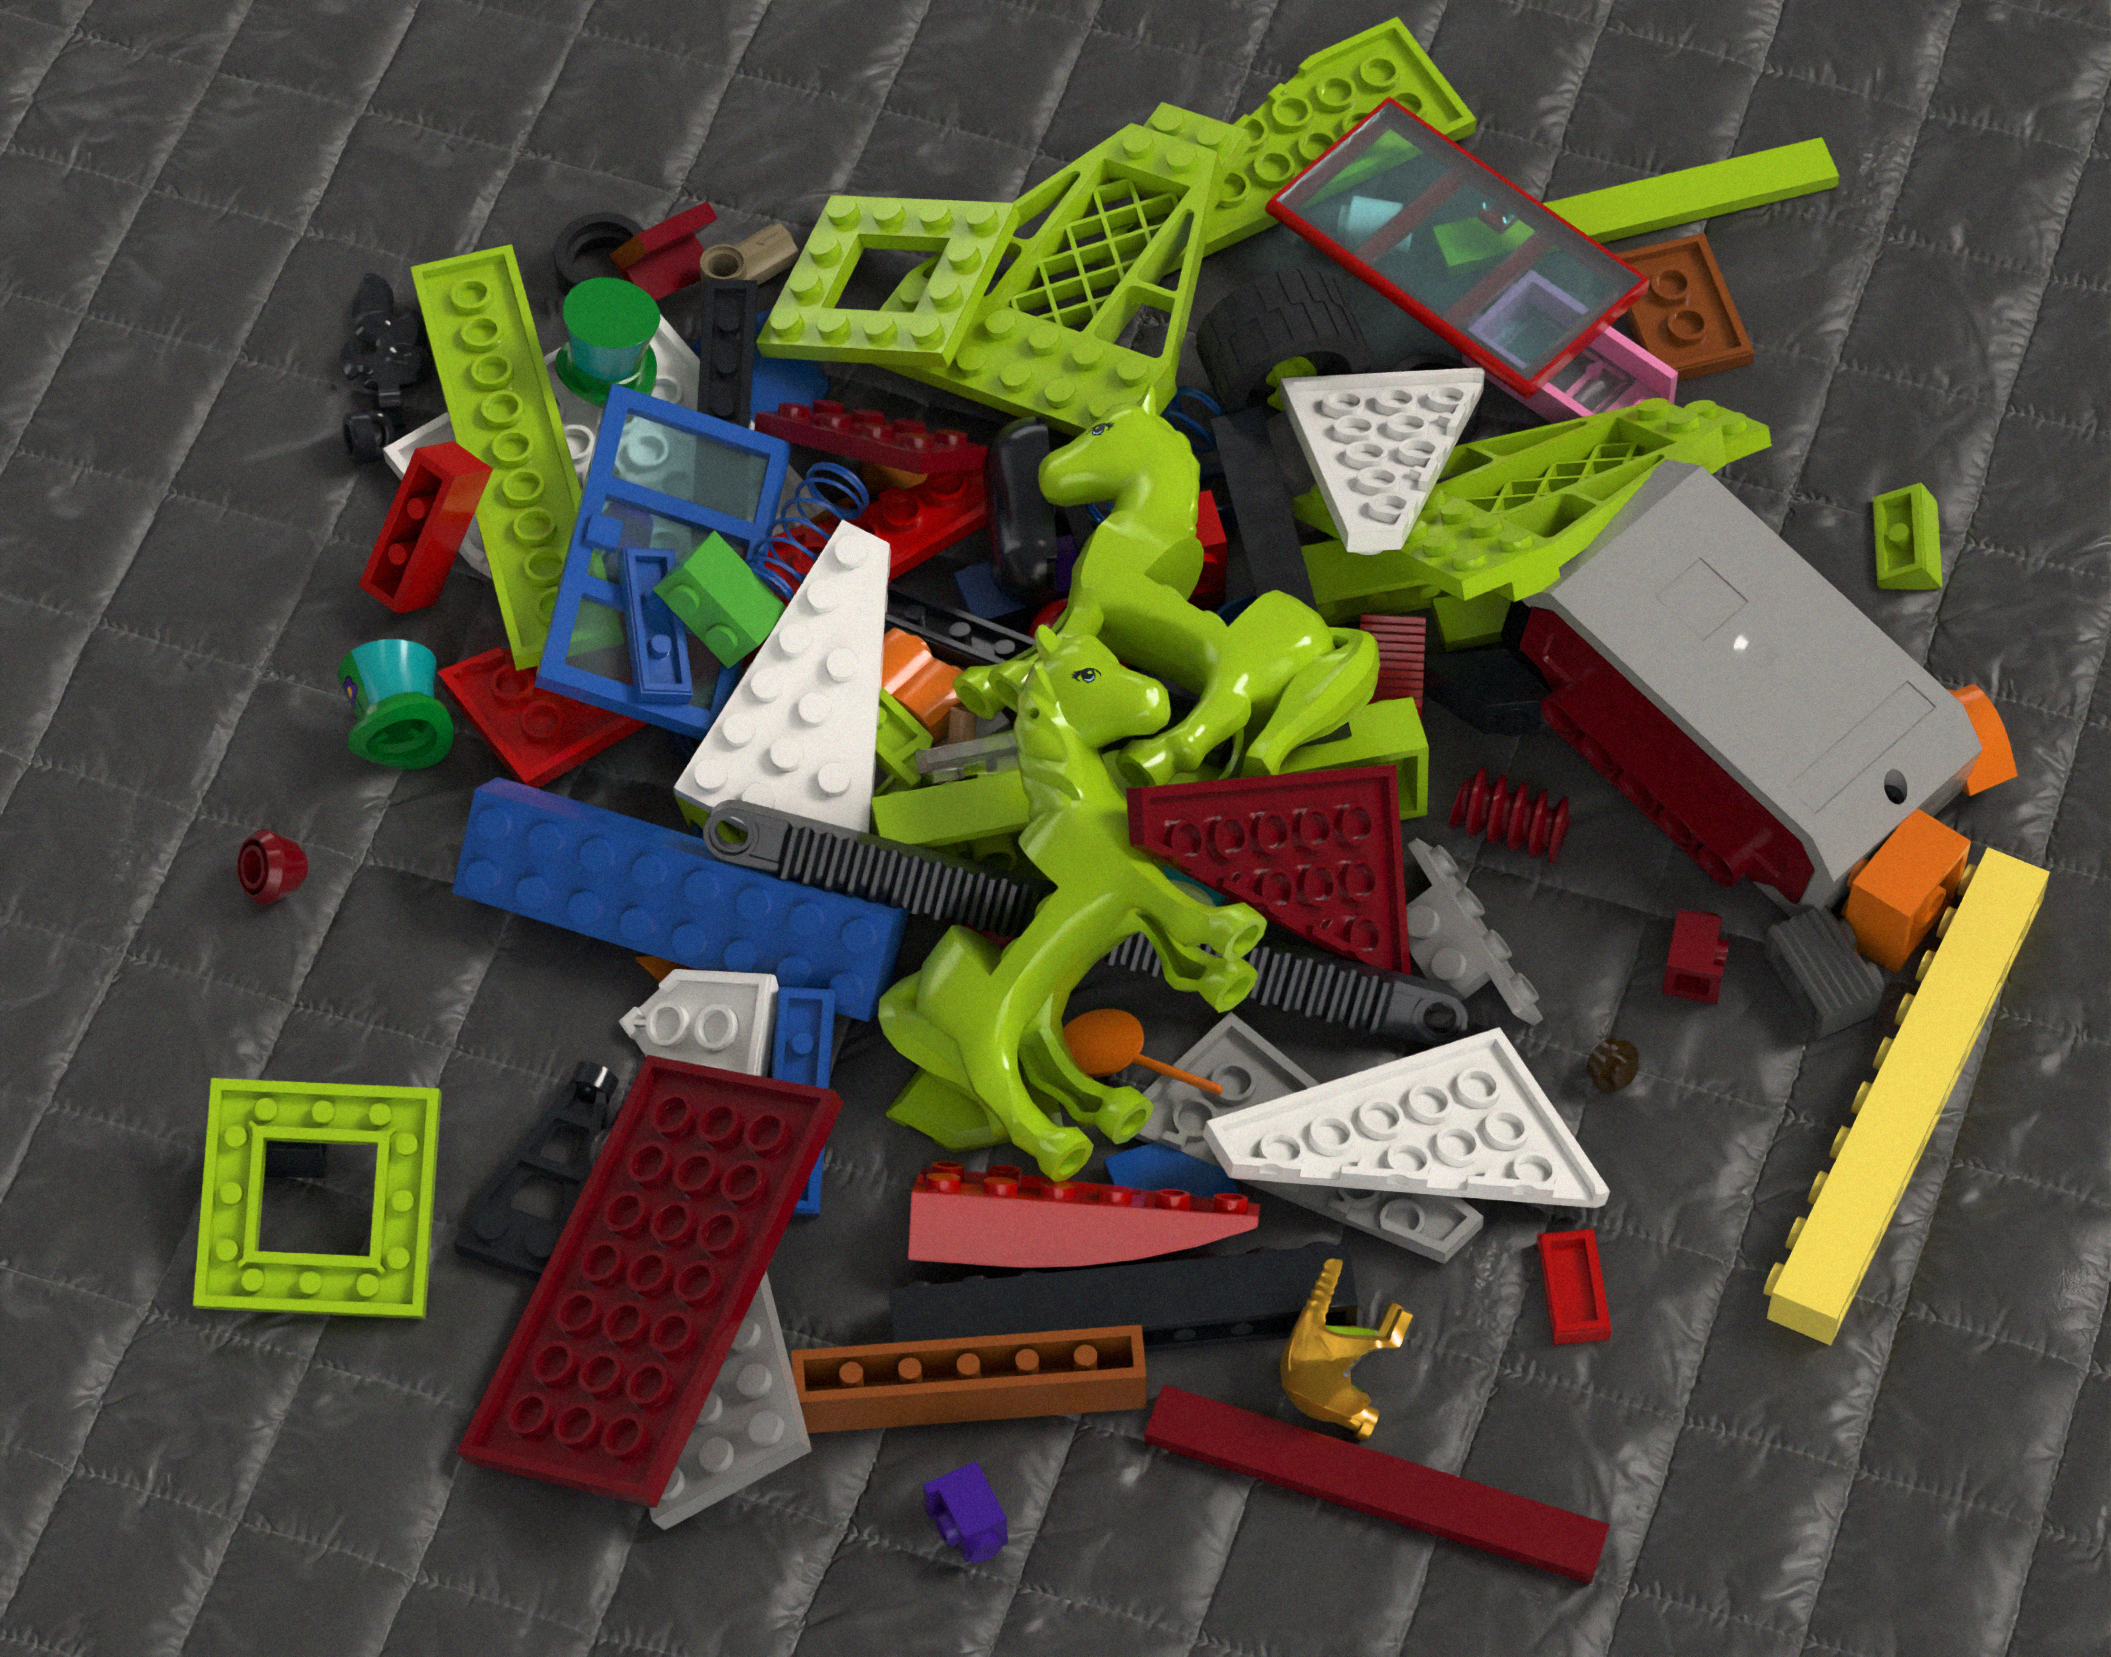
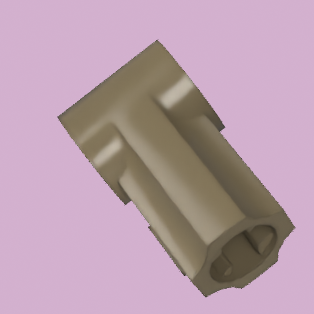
(752, 259)

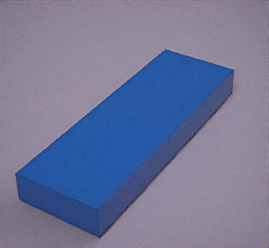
(653, 630)

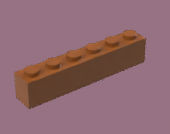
(971, 1378)

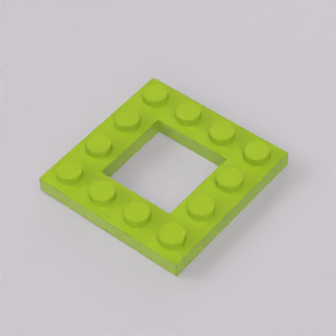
(805, 316)
(394, 1275)

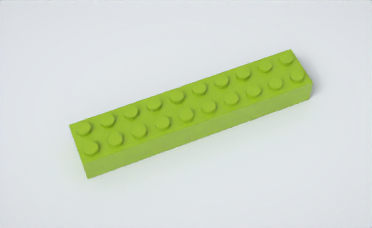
(989, 813)

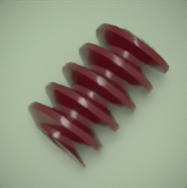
(1511, 814)

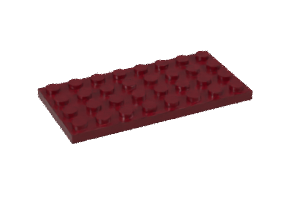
(651, 1280)

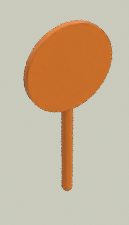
(1112, 1040)

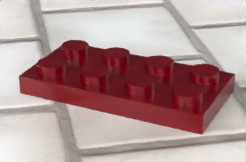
(870, 438)

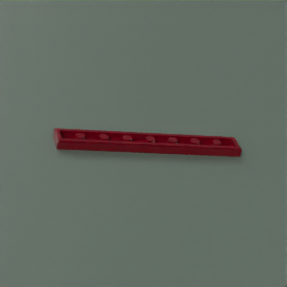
(1377, 1483)

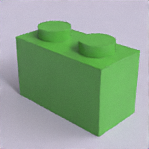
(721, 599)

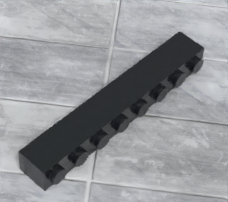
(1176, 1301)

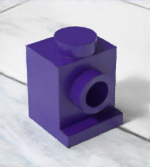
(967, 1513)

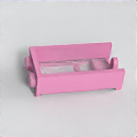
(1599, 379)

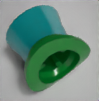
(608, 339)
(395, 705)

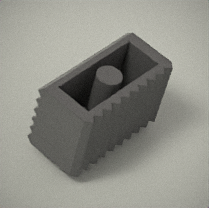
(1824, 971)

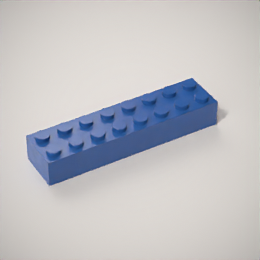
(672, 896)

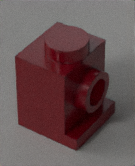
(1696, 957)

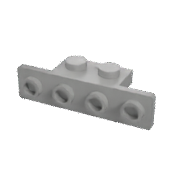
(1454, 942)

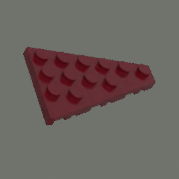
(1294, 847)

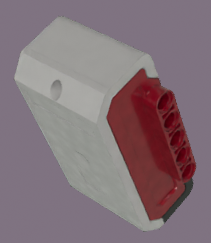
(1738, 693)

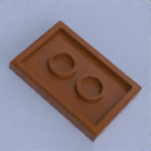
(1687, 309)

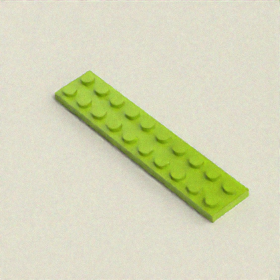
(510, 421)

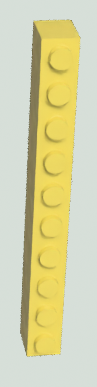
(1907, 1096)

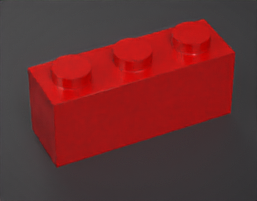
(425, 527)

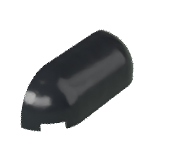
(1018, 515)

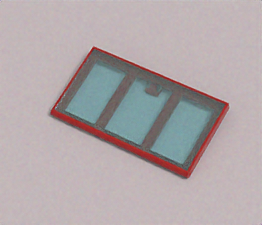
(1458, 247)

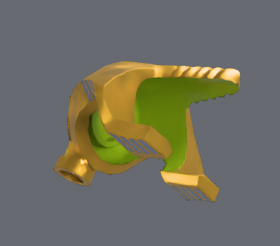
(1321, 1358)

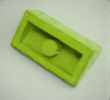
(1907, 539)

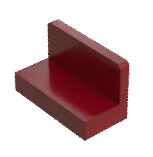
(667, 254)

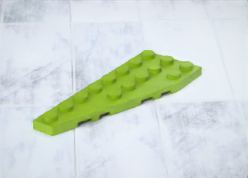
(1314, 112)

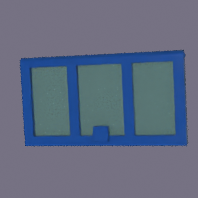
(660, 483)

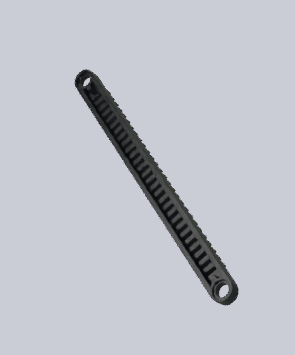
(1007, 904)

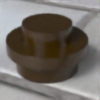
(1613, 1065)

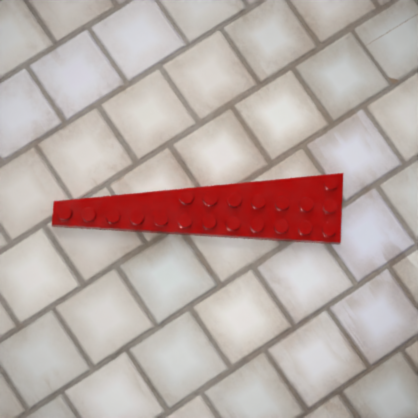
(548, 734)

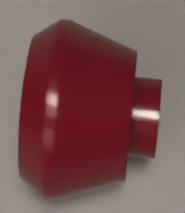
(270, 866)

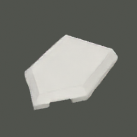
(709, 1020)

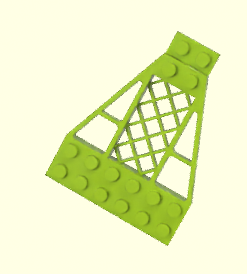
(1074, 376)
(1548, 493)

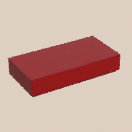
(1573, 1287)

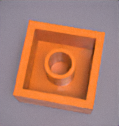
(1905, 889)

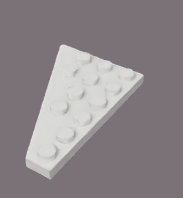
(1379, 444)
(808, 706)
(1428, 1123)

